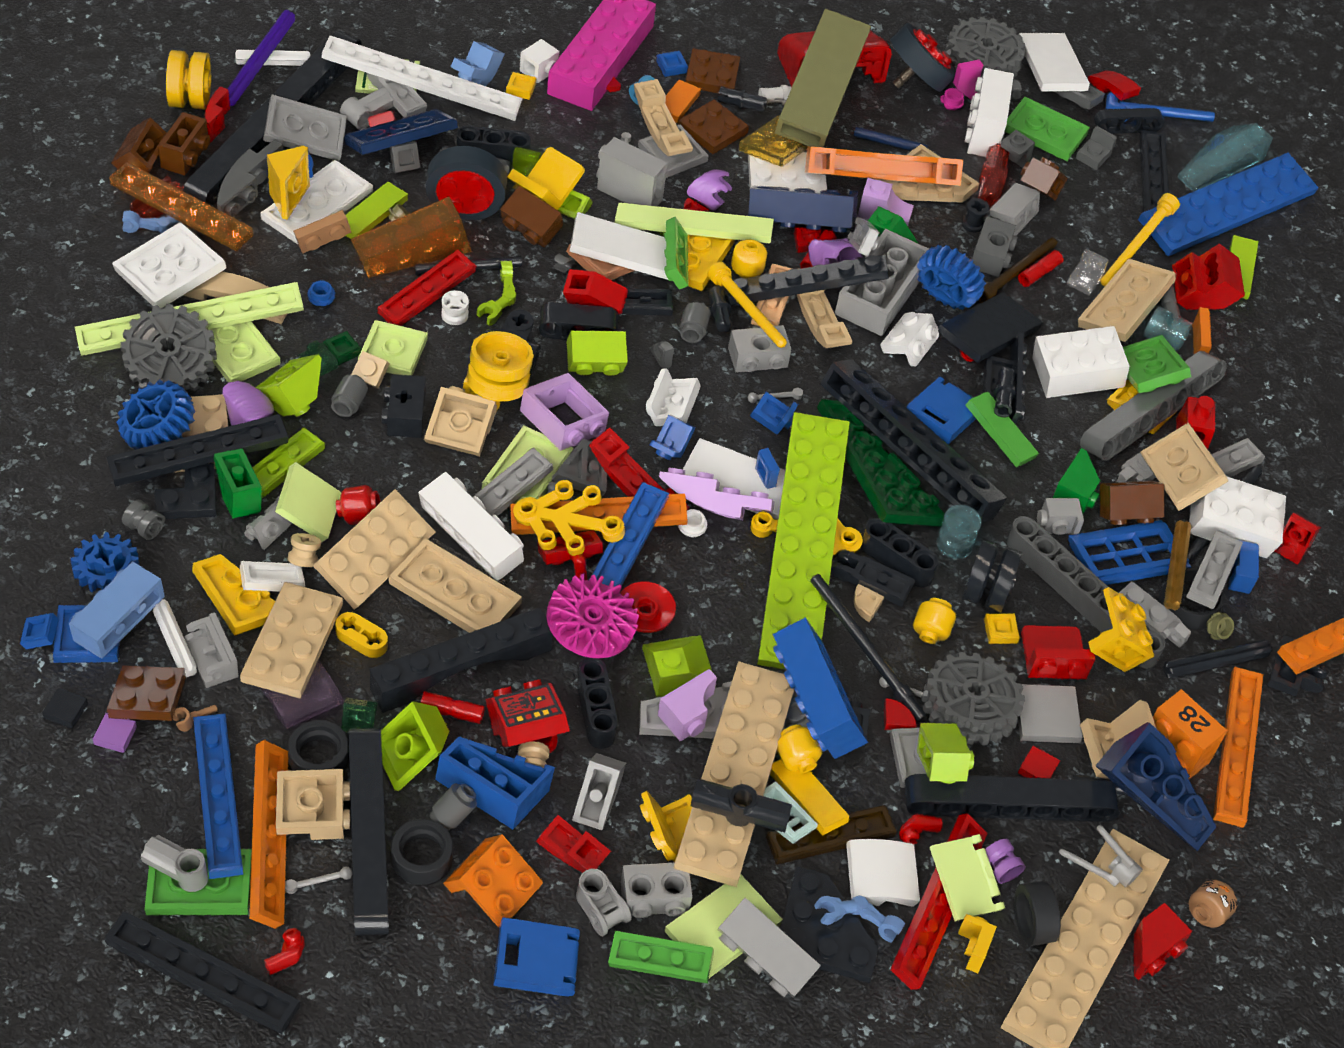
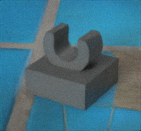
(405, 157)

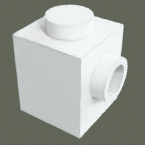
(538, 60)

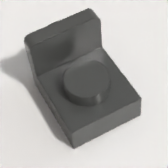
(1019, 148)
(1097, 148)

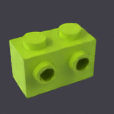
(597, 352)
(944, 752)

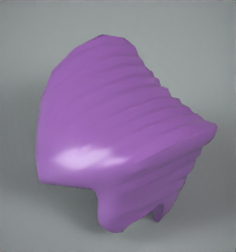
(706, 188)
(831, 251)
(246, 403)

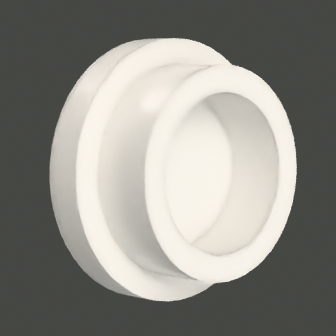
(695, 525)

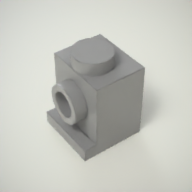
(1061, 516)

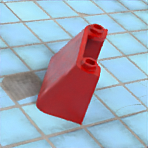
(873, 59)

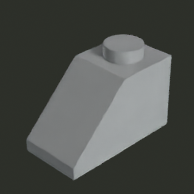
(598, 791)

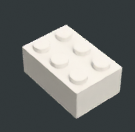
(989, 111)
(1080, 361)
(1241, 513)

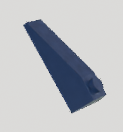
(1151, 774)

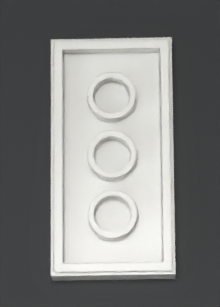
(1054, 62)
(330, 191)
(619, 245)
(732, 471)

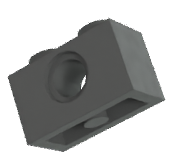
(993, 246)

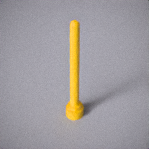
(1166, 206)
(721, 275)

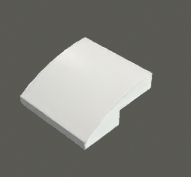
(883, 871)

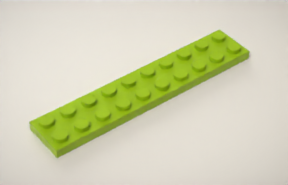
(804, 528)

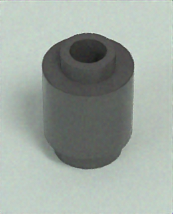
(694, 322)
(349, 395)
(454, 806)

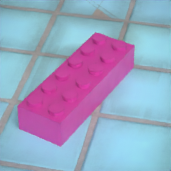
(600, 51)

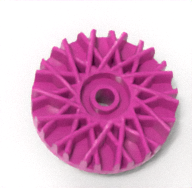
(592, 617)

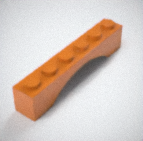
(883, 166)

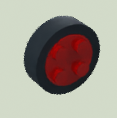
(922, 58)
(471, 180)

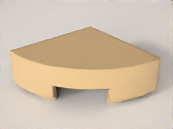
(867, 602)

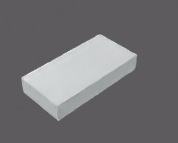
(269, 575)

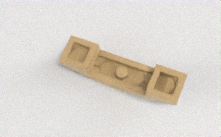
(659, 119)
(228, 284)
(823, 320)

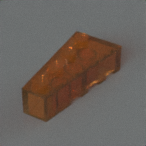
(412, 239)

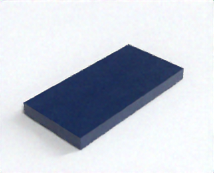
(400, 131)

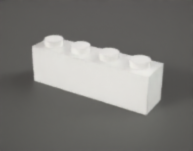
(472, 525)

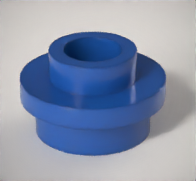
(321, 293)

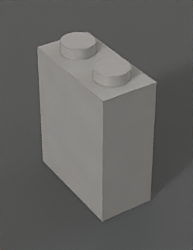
(631, 174)

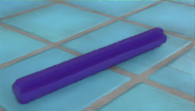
(260, 56)

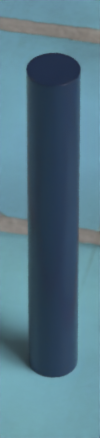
(886, 139)

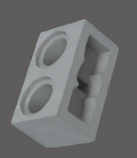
(654, 881)

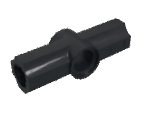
(757, 809)

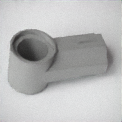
(372, 104)
(175, 861)

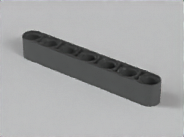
(1151, 408)
(1069, 577)

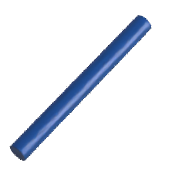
(1176, 112)

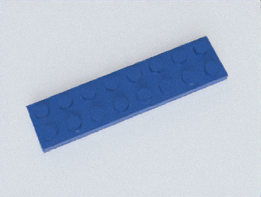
(1231, 203)

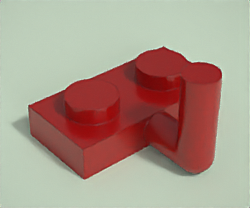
(559, 553)

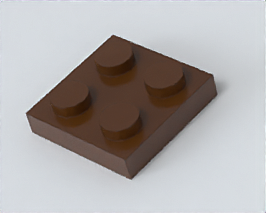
(712, 70)
(714, 126)
(146, 693)

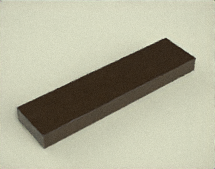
(862, 824)

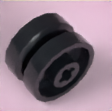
(992, 575)

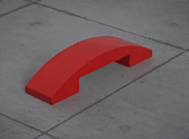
(619, 465)

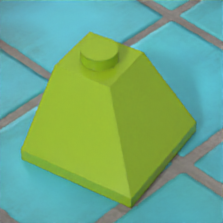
(293, 385)
(675, 662)
(412, 742)

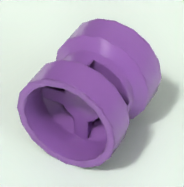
(1003, 861)

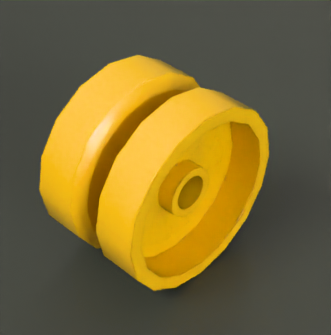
(188, 79)
(499, 366)

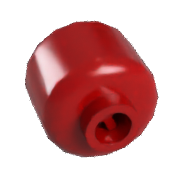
(356, 503)

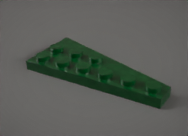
(884, 477)

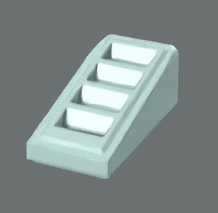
(776, 792)

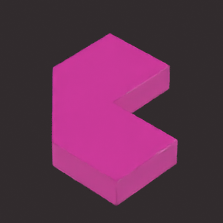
(966, 77)

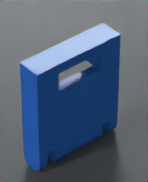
(948, 404)
(544, 957)

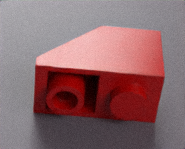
(594, 289)
(1297, 538)
(1156, 939)

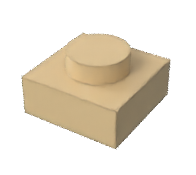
(371, 369)

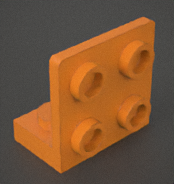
(496, 878)

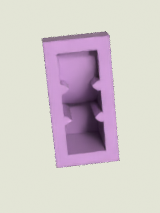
(881, 194)
(684, 707)

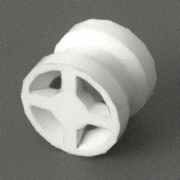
(455, 307)

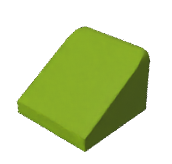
(575, 203)

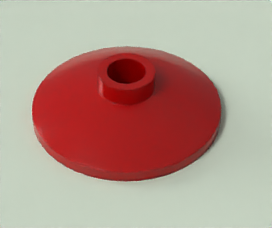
(654, 600)

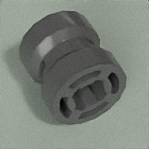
(140, 517)

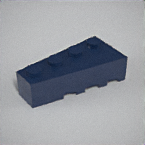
(804, 207)

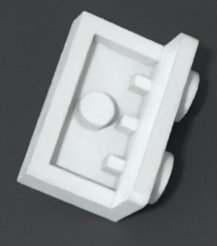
(912, 336)
(671, 398)

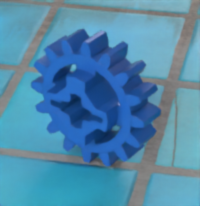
(102, 560)

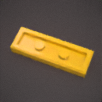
(811, 797)

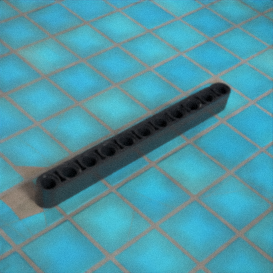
(302, 86)

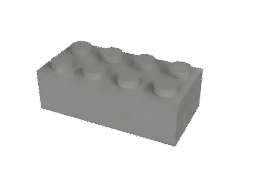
(878, 302)

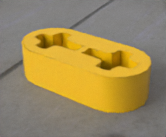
(363, 633)

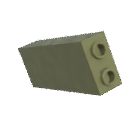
(822, 79)

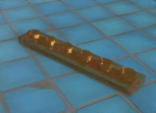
(181, 206)

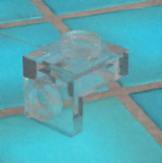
(1088, 272)

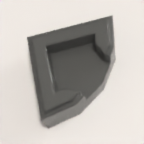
(663, 353)

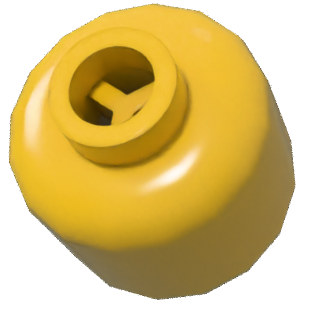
(749, 258)
(934, 620)
(798, 749)

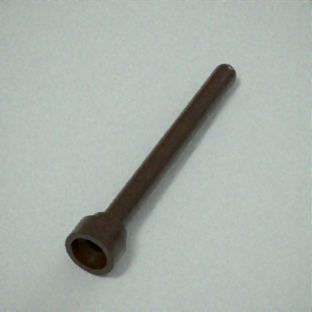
(991, 288)

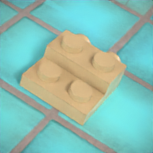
(460, 421)
(312, 803)

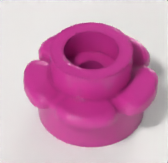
(952, 99)

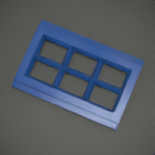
(1121, 534)

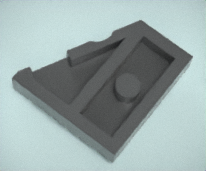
(582, 469)

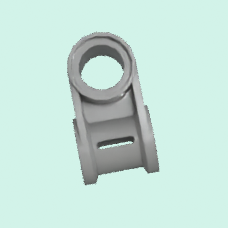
(603, 907)

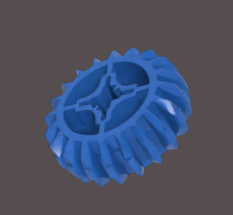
(950, 277)
(156, 415)

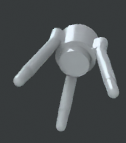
(1123, 867)

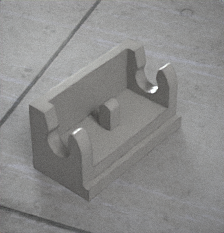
(1017, 206)
(211, 651)

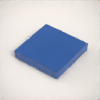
(69, 651)

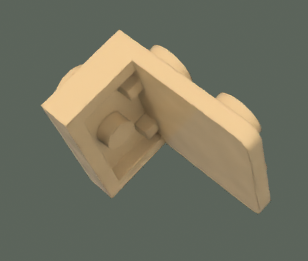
(1101, 735)

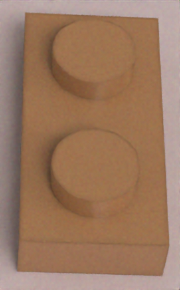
(322, 231)

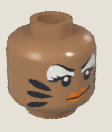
(1214, 902)

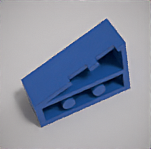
(502, 784)

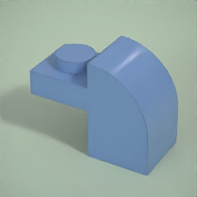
(480, 63)

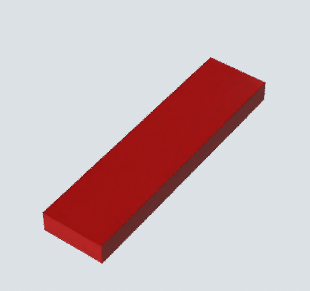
(427, 289)

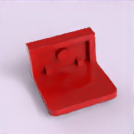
(1055, 652)

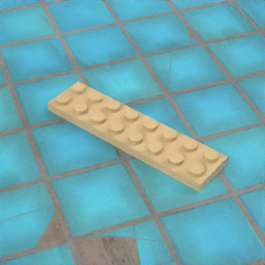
(739, 755)
(1087, 947)

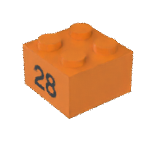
(1190, 731)

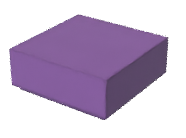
(114, 733)

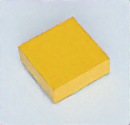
(521, 85)
(1001, 628)

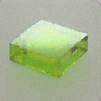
(525, 160)

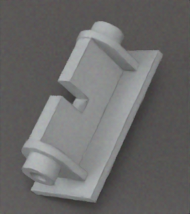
(267, 527)

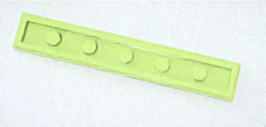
(696, 222)

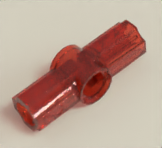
(993, 174)

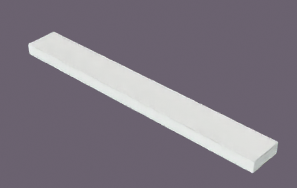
(421, 78)

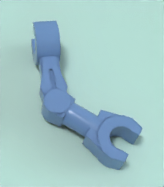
(133, 222)
(888, 926)

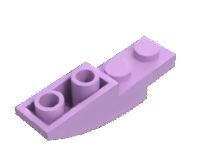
(705, 493)

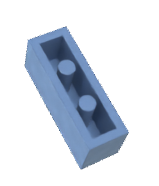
(116, 609)

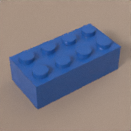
(818, 689)

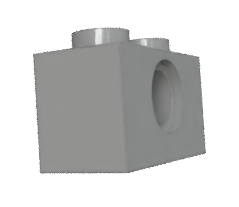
(754, 350)

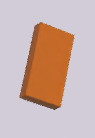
(681, 99)
(1202, 331)

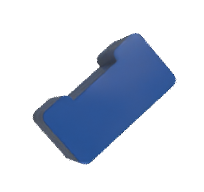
(1245, 568)

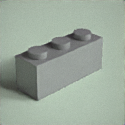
(767, 949)

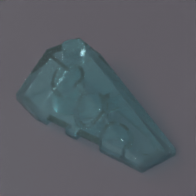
(1226, 154)

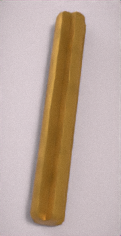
(1177, 565)

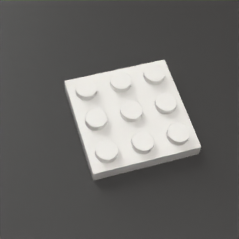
(790, 175)
(169, 265)

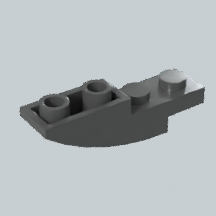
(241, 181)

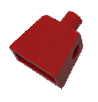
(1201, 417)

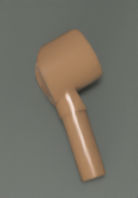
(187, 723)

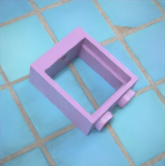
(564, 389)

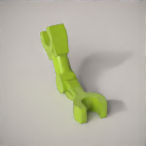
(508, 297)

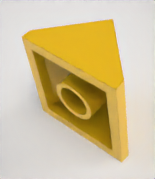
(288, 178)

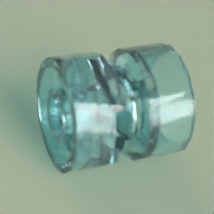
(1172, 329)
(959, 531)

